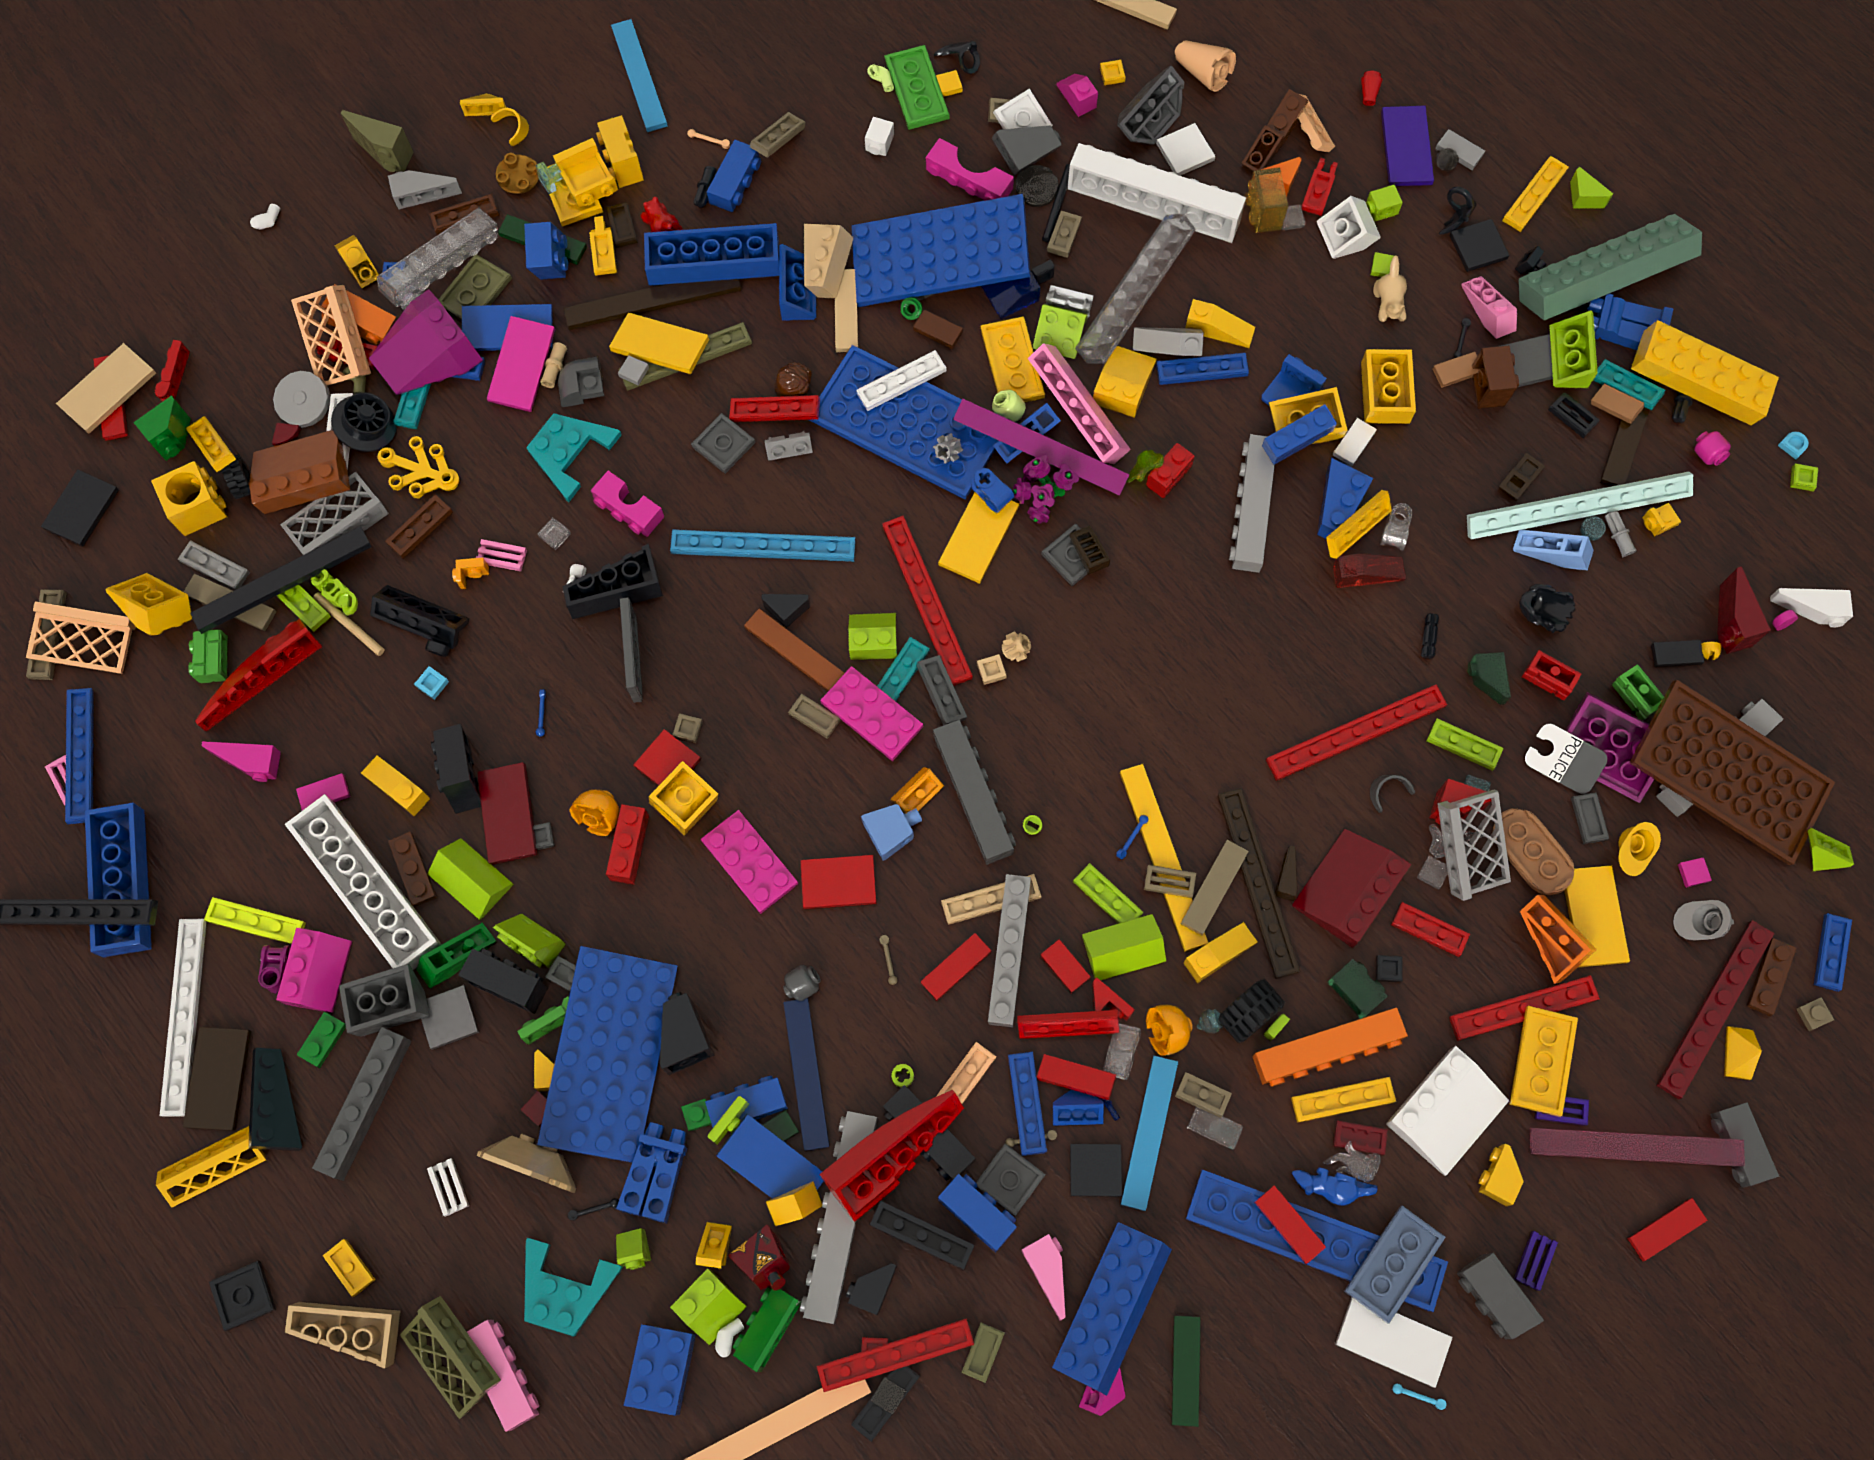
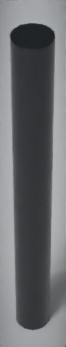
(1056, 205)

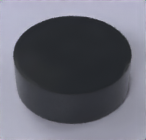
(437, 648)

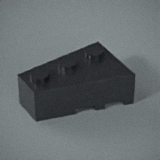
(455, 768)

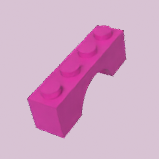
(989, 185)

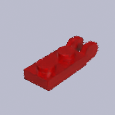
(1319, 189)
(173, 371)

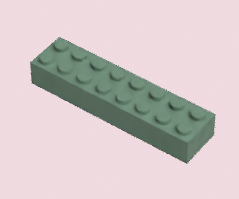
(1610, 266)

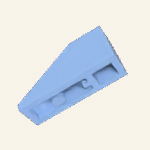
(1555, 548)

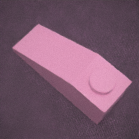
(1046, 1265)

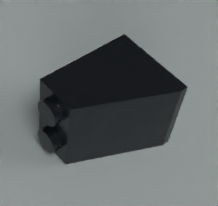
(682, 1035)

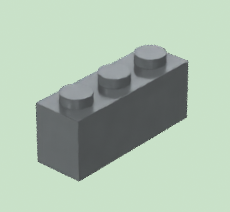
(1740, 1124)

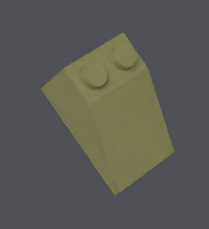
(381, 140)

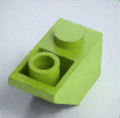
(632, 1249)

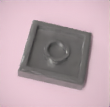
(449, 1018)

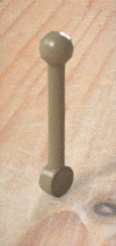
(884, 940)
(1051, 1135)

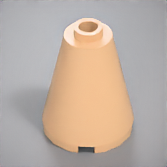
(1206, 62)

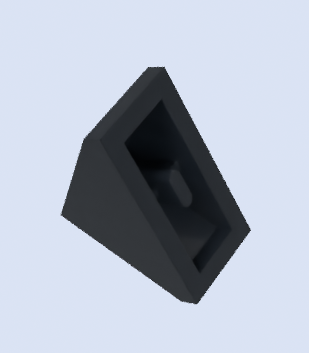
(786, 607)

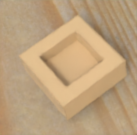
(991, 669)

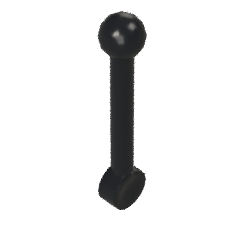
(1465, 324)
(573, 1214)

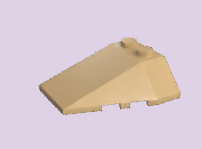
(531, 1160)

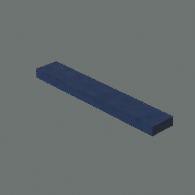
(806, 1075)

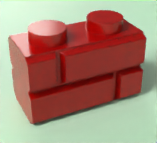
(1175, 465)
(1551, 675)

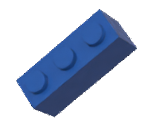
(733, 176)
(1299, 434)
(763, 1100)

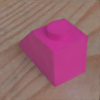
(1079, 93)

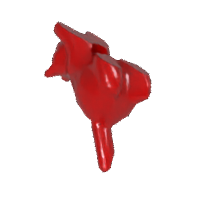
(658, 217)

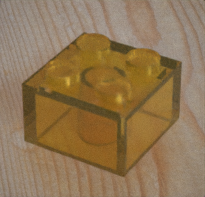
(1266, 200)

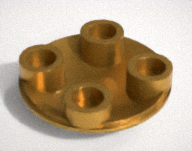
(516, 173)

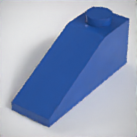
(1040, 422)

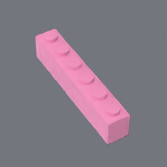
(1079, 404)

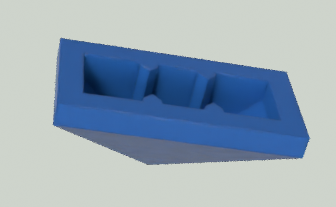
(1077, 1109)

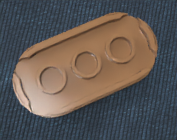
(1536, 853)

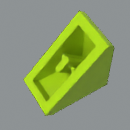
(1588, 191)

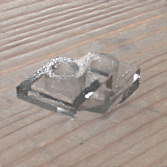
(1121, 1051)

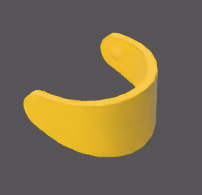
(523, 126)

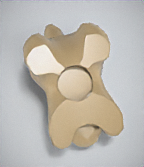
(1392, 291)

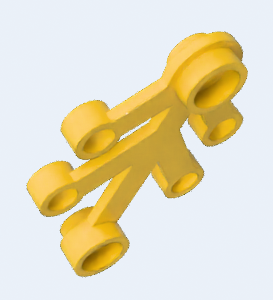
(420, 470)

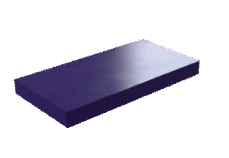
(1407, 146)

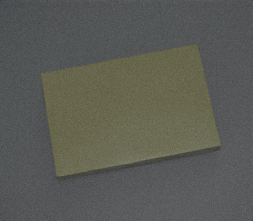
(474, 286)

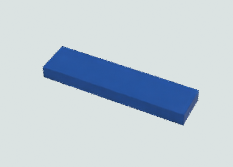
(1202, 368)
(1027, 1103)

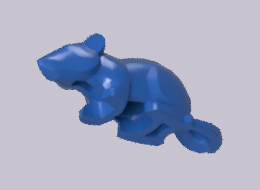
(1338, 1190)

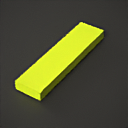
(252, 920)

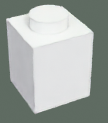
(879, 136)

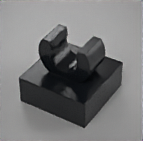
(1531, 261)

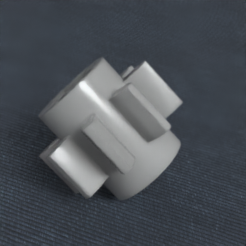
(948, 448)

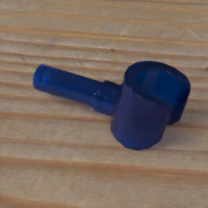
(1108, 1104)

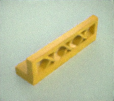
(202, 1162)

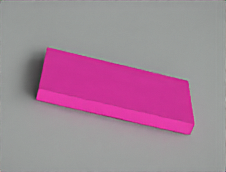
(521, 364)

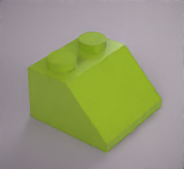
(872, 636)
(708, 1306)

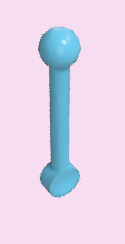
(1439, 1403)

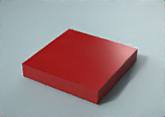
(664, 757)

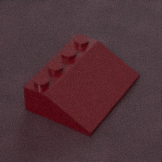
(1351, 886)

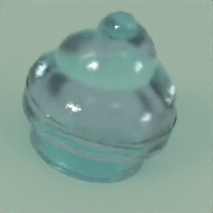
(1209, 1021)

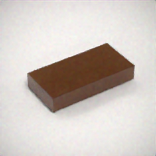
(938, 329)

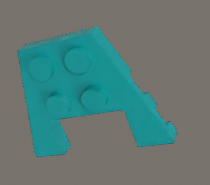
(561, 442)
(557, 1301)

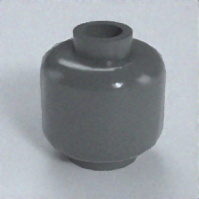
(801, 982)

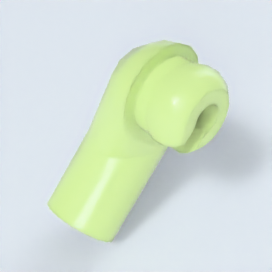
(882, 75)

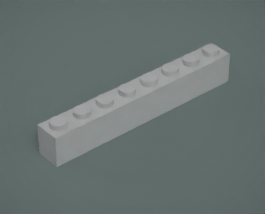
(836, 1233)

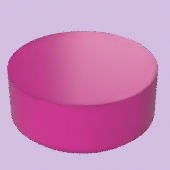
(1784, 619)

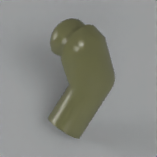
(359, 382)

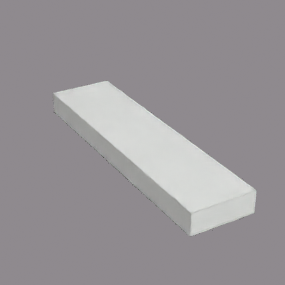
(901, 380)

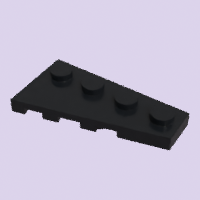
(271, 1105)

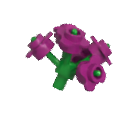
(1045, 494)

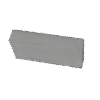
(1468, 153)

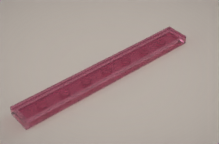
(1637, 1147)

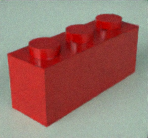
(627, 844)

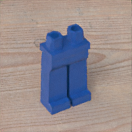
(1624, 321)
(659, 1157)

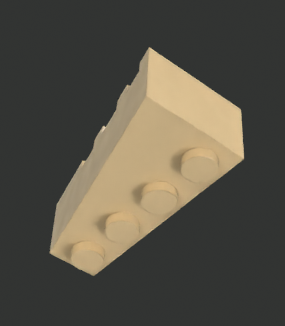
(358, 1331)

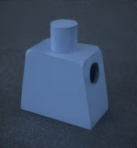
(890, 828)

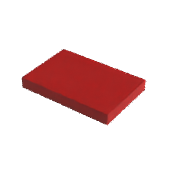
(838, 882)

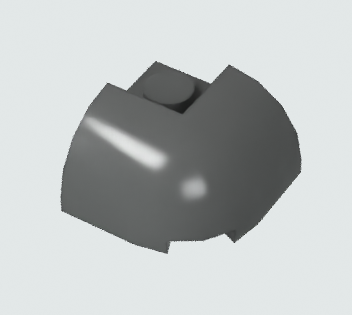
(580, 381)

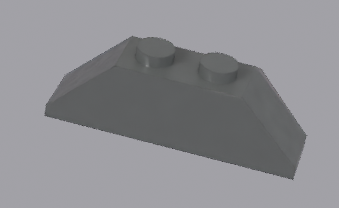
(1153, 108)

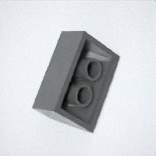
(383, 1001)
(1499, 1296)

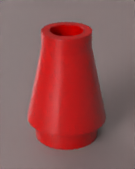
(1370, 85)

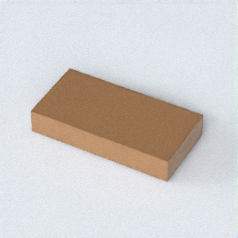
(1455, 369)
(1617, 403)

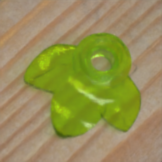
(1145, 462)

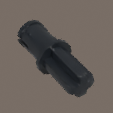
(701, 196)
(1681, 407)

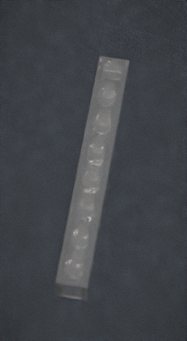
(1135, 289)

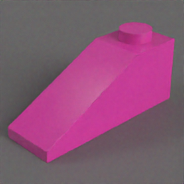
(252, 759)

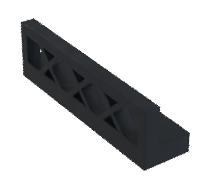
(415, 618)

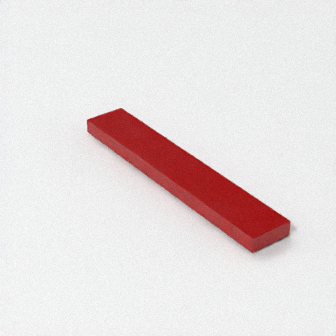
(1513, 1010)
(895, 1355)

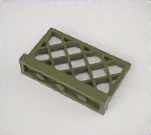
(458, 1350)

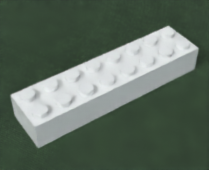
(1155, 191)
(362, 883)

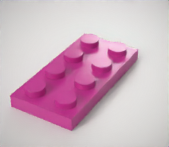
(871, 713)
(749, 861)

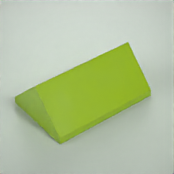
(1573, 351)
(469, 877)
(1124, 947)

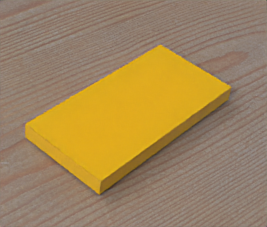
(659, 343)
(1008, 354)
(977, 538)
(1597, 914)
(1544, 1061)

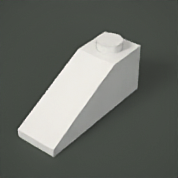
(1818, 605)

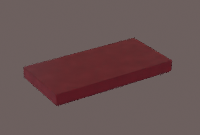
(507, 813)

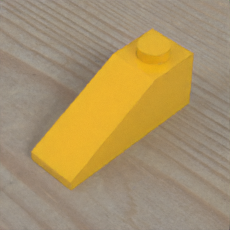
(1219, 324)
(395, 785)
(1219, 952)

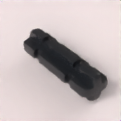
(1430, 635)

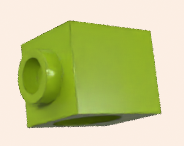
(1384, 203)

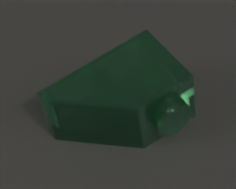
(1490, 675)

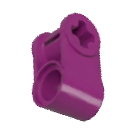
(272, 963)

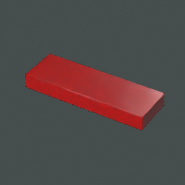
(1430, 929)
(955, 966)
(1076, 1077)
(1290, 1224)
(1667, 1229)

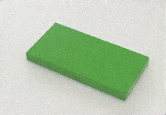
(916, 87)

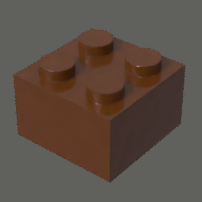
(1497, 379)

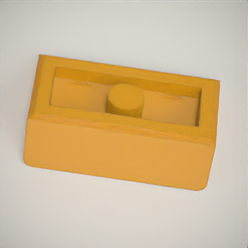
(917, 791)

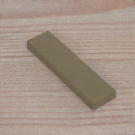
(206, 591)
(40, 669)
(1214, 887)

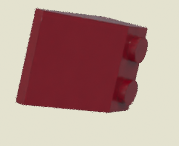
(1739, 614)

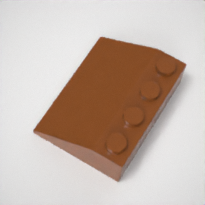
(298, 472)

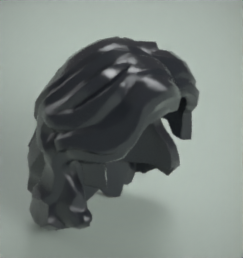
(1547, 608)

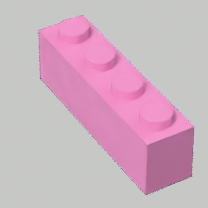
(510, 1395)

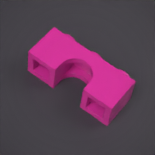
(641, 516)

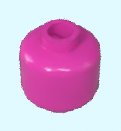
(1712, 448)

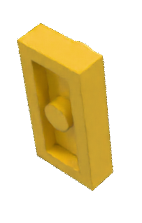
(349, 1267)

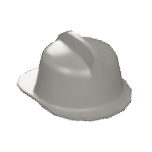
(1703, 920)

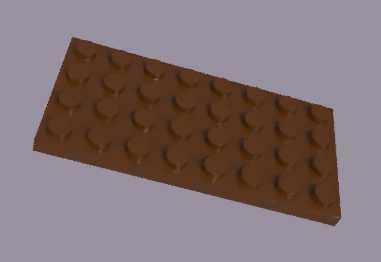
(1732, 772)

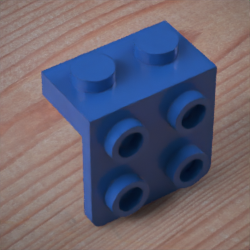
(1293, 381)

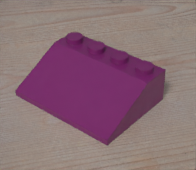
(1616, 735)

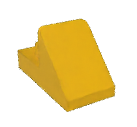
(714, 1245)

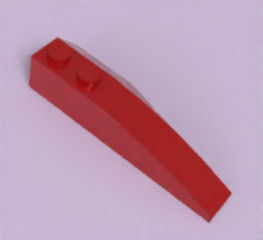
(259, 671)
(877, 1162)

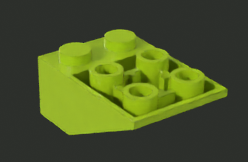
(530, 939)

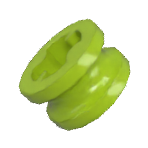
(898, 1069)

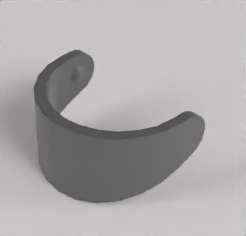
(1378, 782)

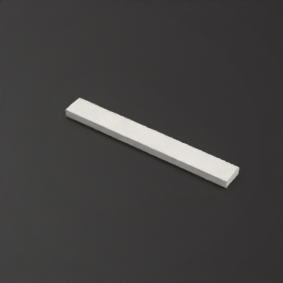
(183, 1017)

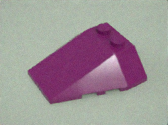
(423, 347)

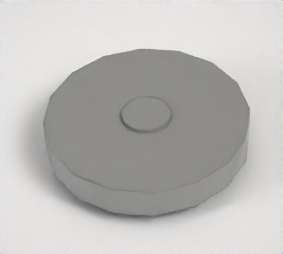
(301, 399)

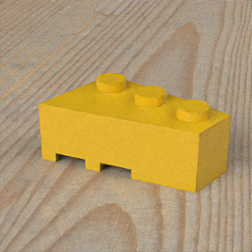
(619, 151)

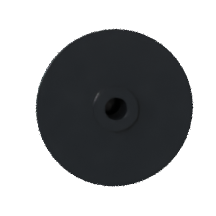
(363, 422)

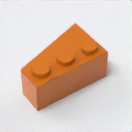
(371, 320)
(1558, 940)

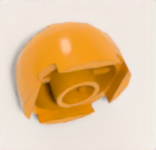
(596, 810)
(1169, 1027)

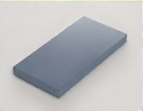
(1394, 1264)

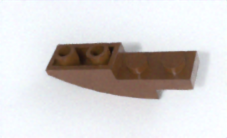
(1276, 132)

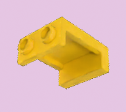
(585, 173)

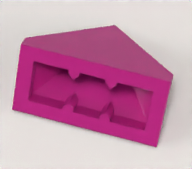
(1100, 1403)

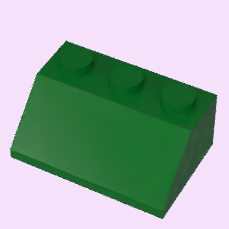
(766, 1328)

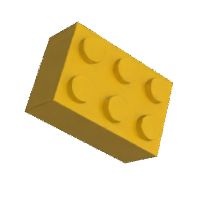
(1388, 386)

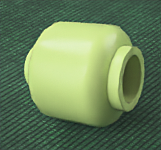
(1008, 405)

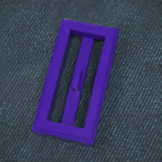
(1568, 1120)
(1545, 1264)

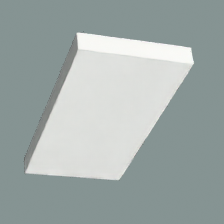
(1397, 1345)

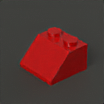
(1454, 791)

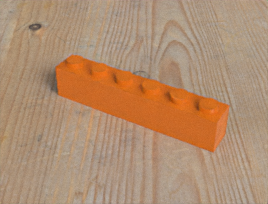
(1330, 1046)

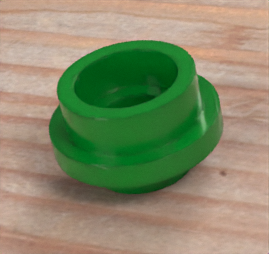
(906, 311)

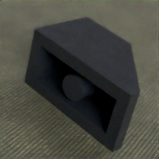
(871, 1289)

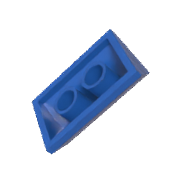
(795, 299)

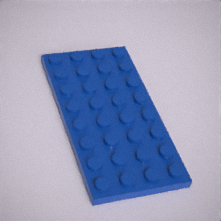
(940, 250)
(904, 426)
(607, 1055)

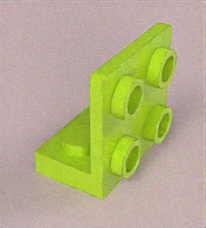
(1060, 329)

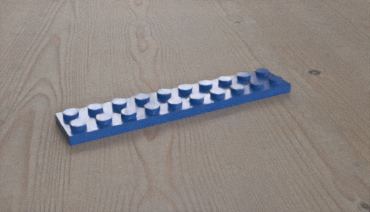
(1232, 1211)

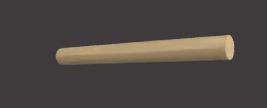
(349, 624)

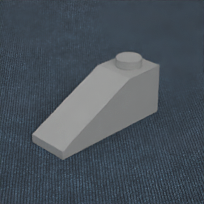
(415, 187)
(1168, 341)

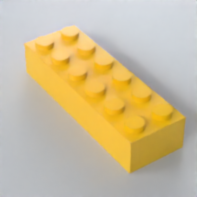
(1704, 373)

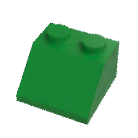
(165, 427)

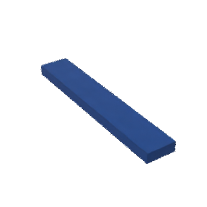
(79, 754)

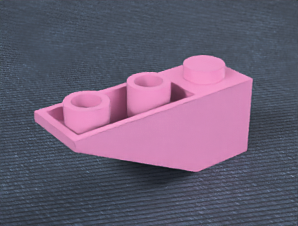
(1491, 307)

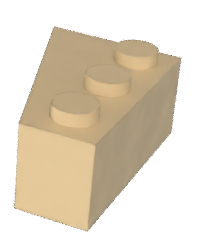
(825, 258)

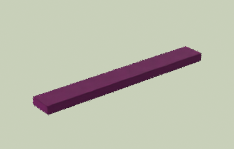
(1038, 445)

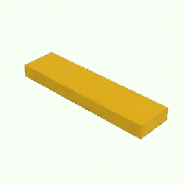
(1535, 193)
(210, 444)
(1359, 524)
(1343, 1099)

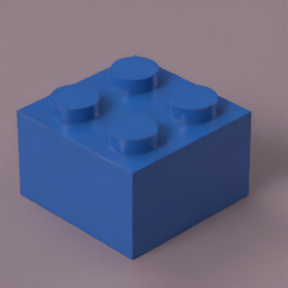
(545, 250)

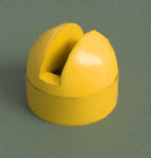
(1711, 649)

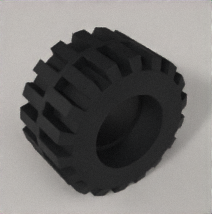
(1251, 1010)

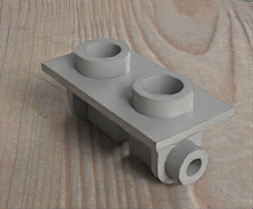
(1069, 299)
(784, 447)

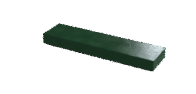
(514, 230)
(1185, 1371)

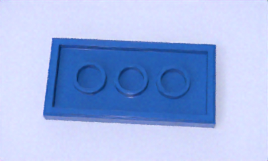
(488, 324)
(767, 1160)

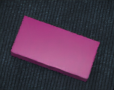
(333, 787)

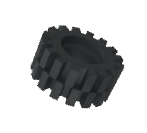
(237, 477)

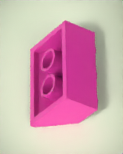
(314, 970)

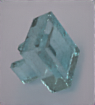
(548, 176)

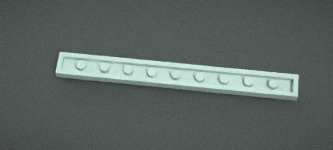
(1580, 505)

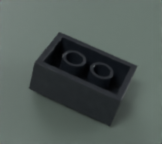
(504, 979)

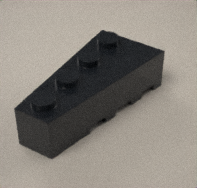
(629, 578)

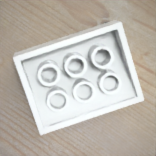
(1448, 1110)

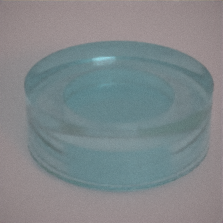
(1593, 528)

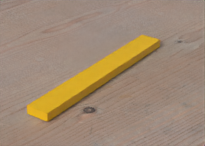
(1160, 849)

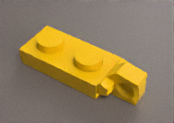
(602, 248)

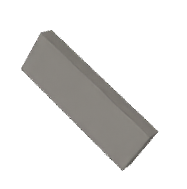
(213, 565)

